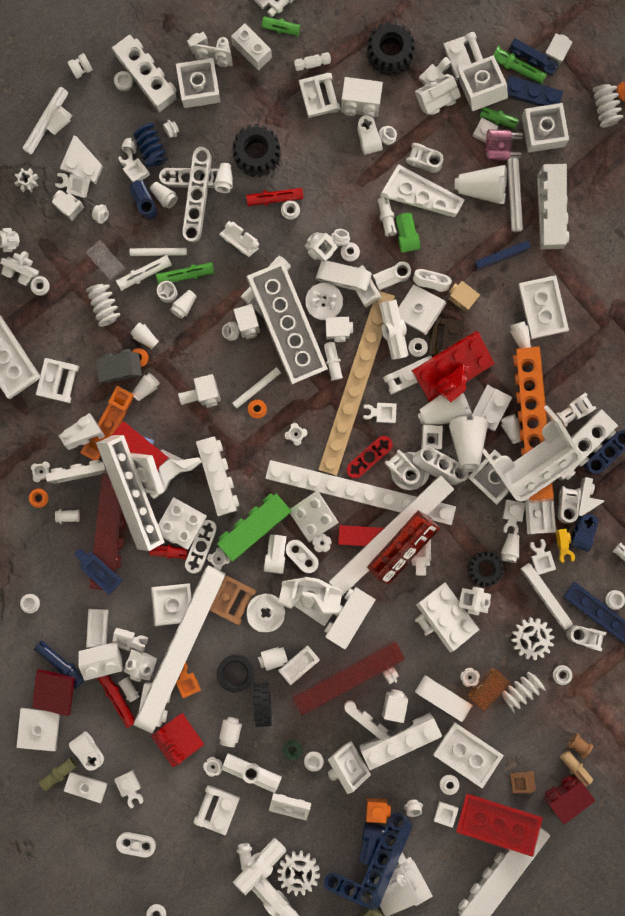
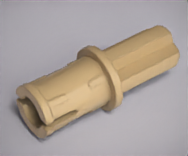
(576, 768)

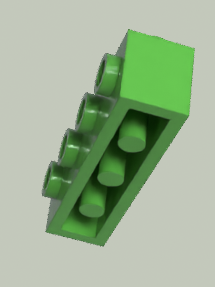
(254, 527)

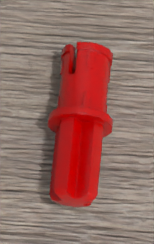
(169, 552)

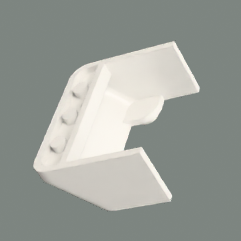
(539, 465)

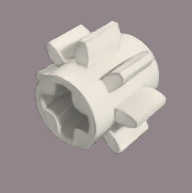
(31, 180)
(8, 240)

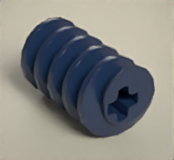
(148, 146)

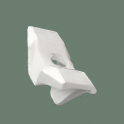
(173, 467)
(297, 594)

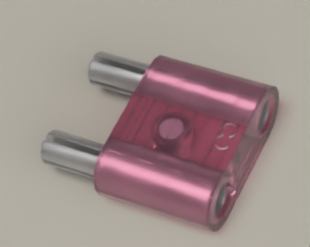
(499, 145)

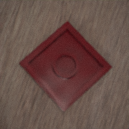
(53, 692)

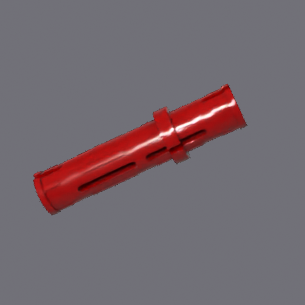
(274, 196)
(118, 702)

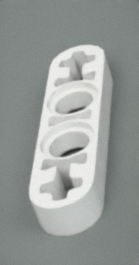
(172, 182)
(546, 596)

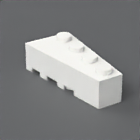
(553, 206)

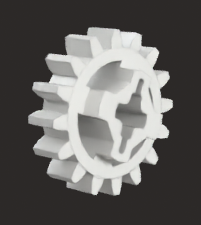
(534, 630)
(304, 867)

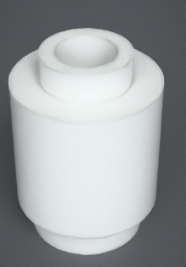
(273, 658)
(230, 732)

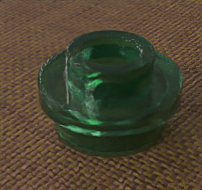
(292, 756)

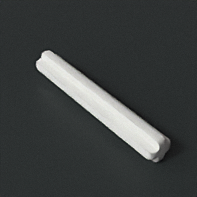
(43, 122)
(514, 195)

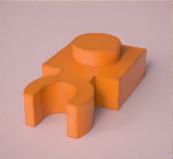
(187, 683)

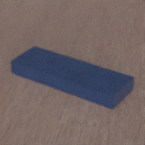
(502, 255)

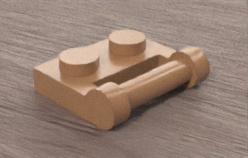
(226, 597)

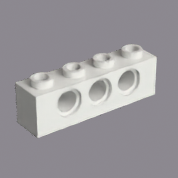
(124, 52)
(606, 428)

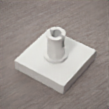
(348, 767)

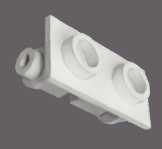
(246, 244)

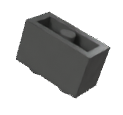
(118, 366)

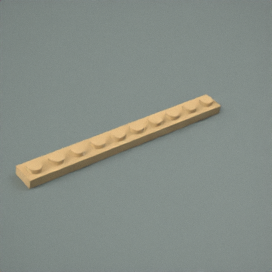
(354, 389)

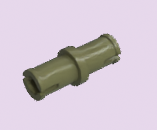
(58, 774)

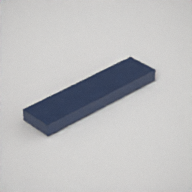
(596, 611)

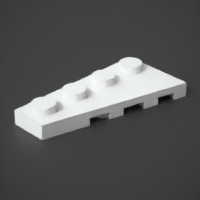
(419, 192)

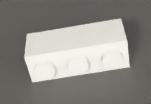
(349, 617)

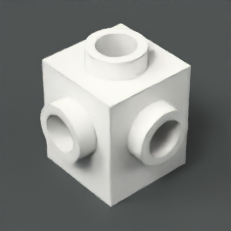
(320, 246)
(475, 600)
(140, 665)

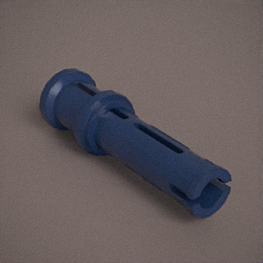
(59, 663)

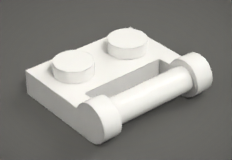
(457, 52)
(313, 96)
(51, 378)
(223, 811)

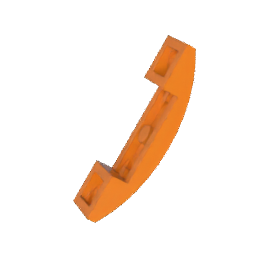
(110, 420)

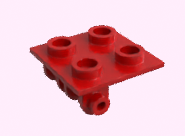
(177, 740)

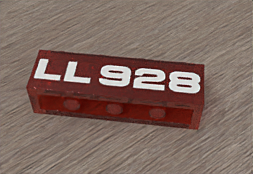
(403, 547)

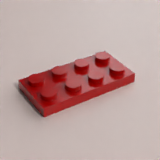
(468, 351)
(499, 825)

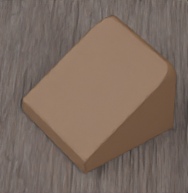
(523, 782)

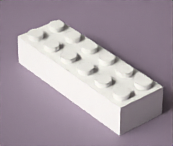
(286, 322)

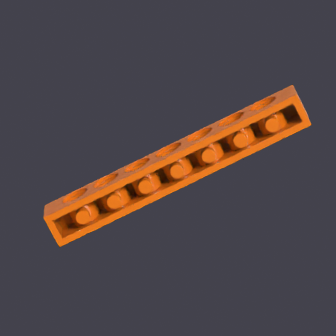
(532, 357)

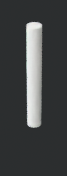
(158, 251)
(257, 387)

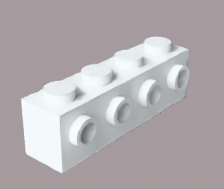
(216, 475)

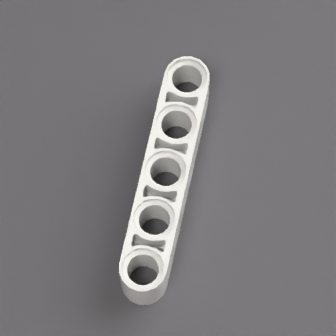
(195, 185)

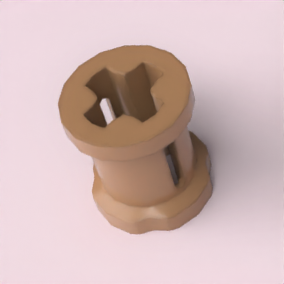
(580, 746)

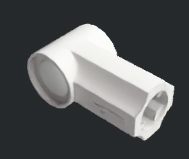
(390, 276)
(275, 558)

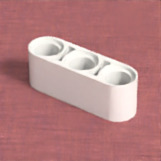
(343, 276)
(431, 465)
(443, 698)

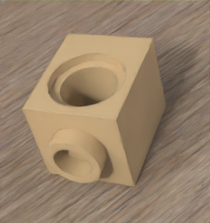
(463, 296)

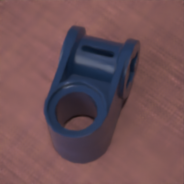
(583, 534)

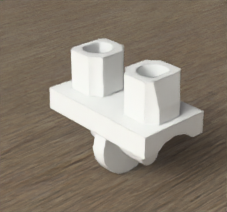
(26, 272)

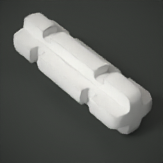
(312, 61)

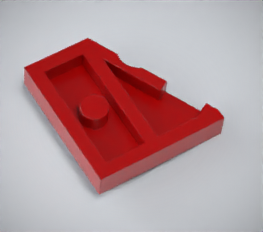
(452, 385)

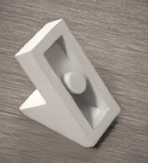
(587, 503)

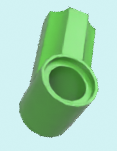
(407, 237)

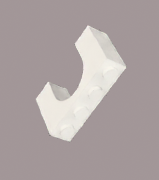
(379, 752)

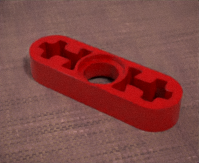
(383, 451)

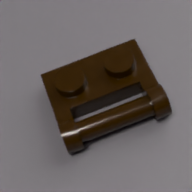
(451, 334)

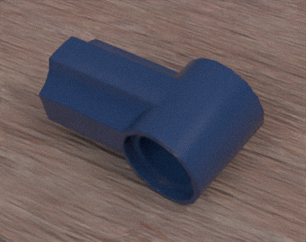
(143, 199)
(371, 838)

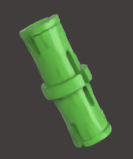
(281, 26)
(499, 118)

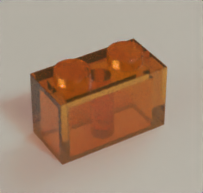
(488, 689)

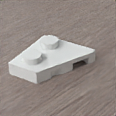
(81, 161)
(81, 432)

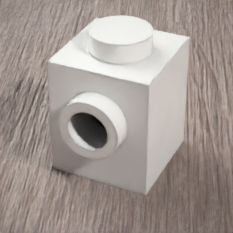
(338, 328)

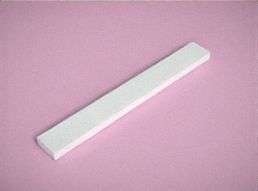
(357, 567)

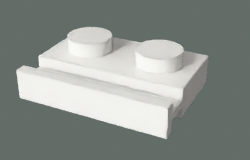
(492, 406)
(540, 517)

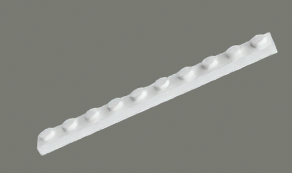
(351, 490)

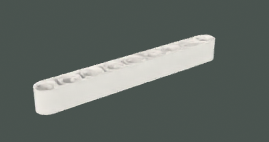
(179, 649)

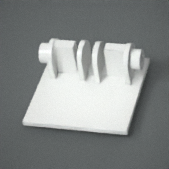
(220, 53)
(313, 516)
(181, 523)
(398, 894)

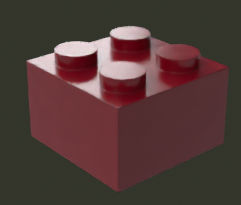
(568, 798)

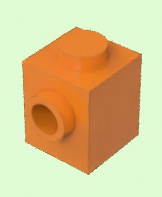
(377, 810)

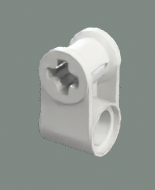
(369, 138)
(423, 157)
(402, 467)
(568, 503)
(589, 637)
(85, 750)

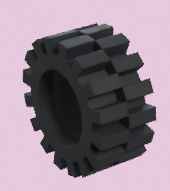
(496, 574)

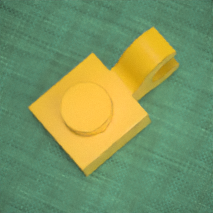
(563, 540)

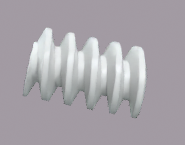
(607, 104)
(102, 304)
(522, 691)

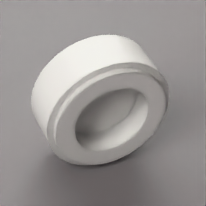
(123, 81)

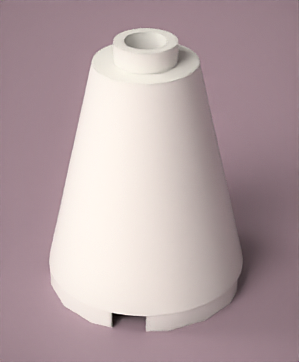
(484, 184)
(441, 411)
(468, 440)

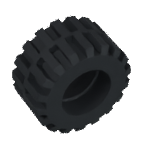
(394, 34)
(256, 135)

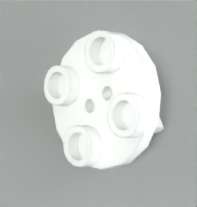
(333, 302)

